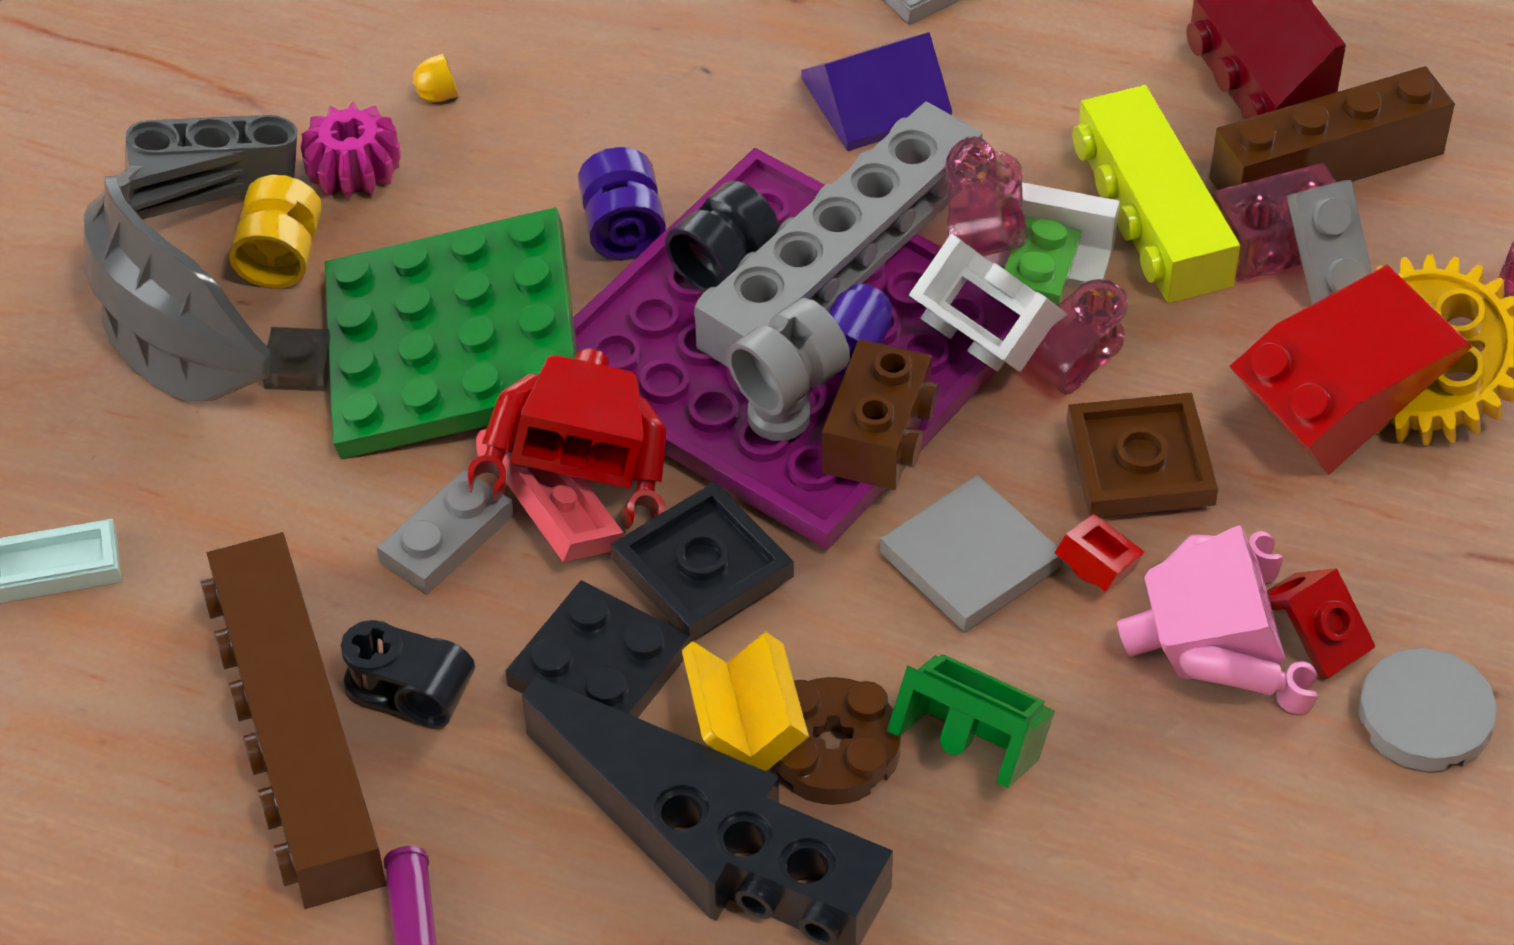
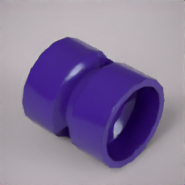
(620, 202)

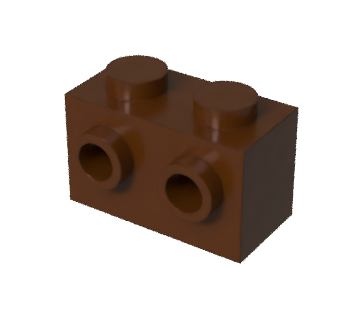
(879, 415)

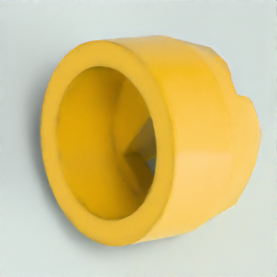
(435, 80)

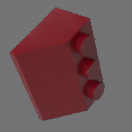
(1267, 51)

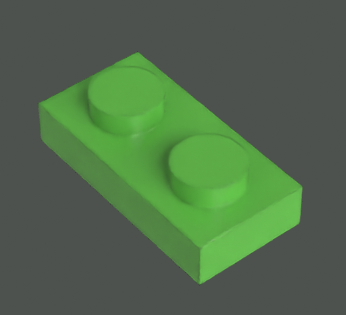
(1045, 257)

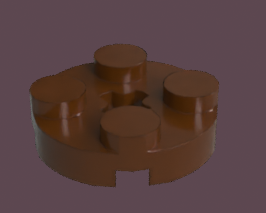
(861, 761)

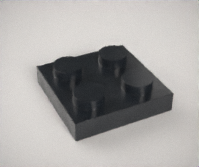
(702, 560)
(601, 651)

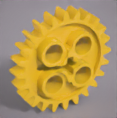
(1458, 402)

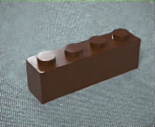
(1349, 131)

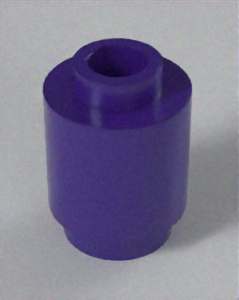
(862, 314)

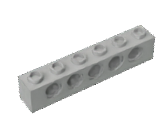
(841, 233)

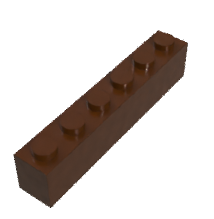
(295, 723)

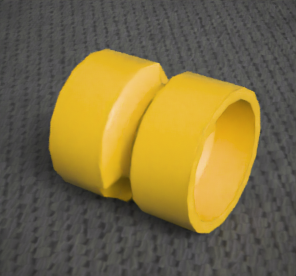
(275, 231)

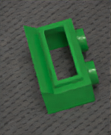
(974, 706)

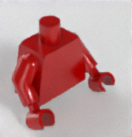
(578, 423)

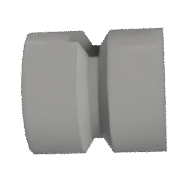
(788, 356)

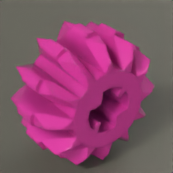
(350, 150)

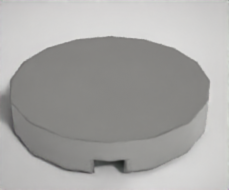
(1427, 709)

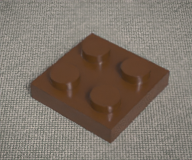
(1141, 455)

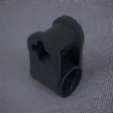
(412, 676)

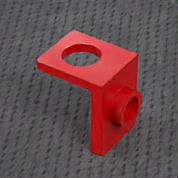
(1323, 618)

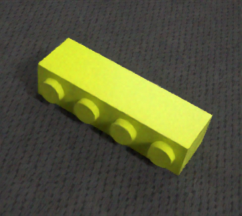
(1161, 196)

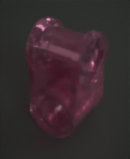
(989, 206)
(1083, 337)

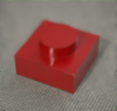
(1099, 553)

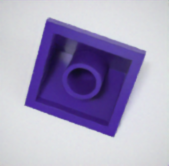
(876, 88)

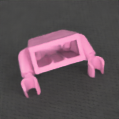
(1218, 618)

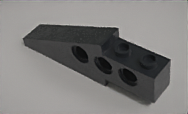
(662, 780)

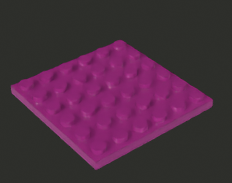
(650, 329)

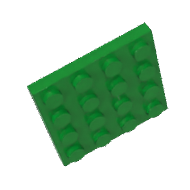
(442, 328)

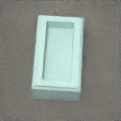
(59, 560)

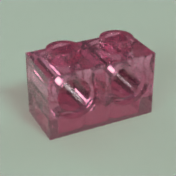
(1263, 220)

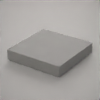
(971, 553)

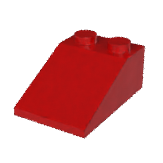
(1349, 364)

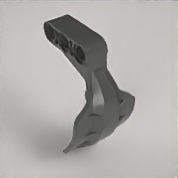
(154, 298)

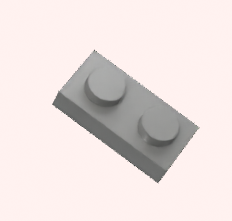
(1329, 238)
(444, 532)

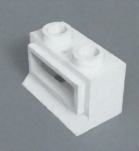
(944, 280)

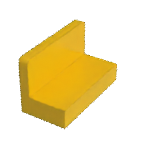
(748, 703)

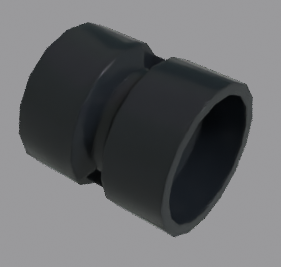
(720, 234)

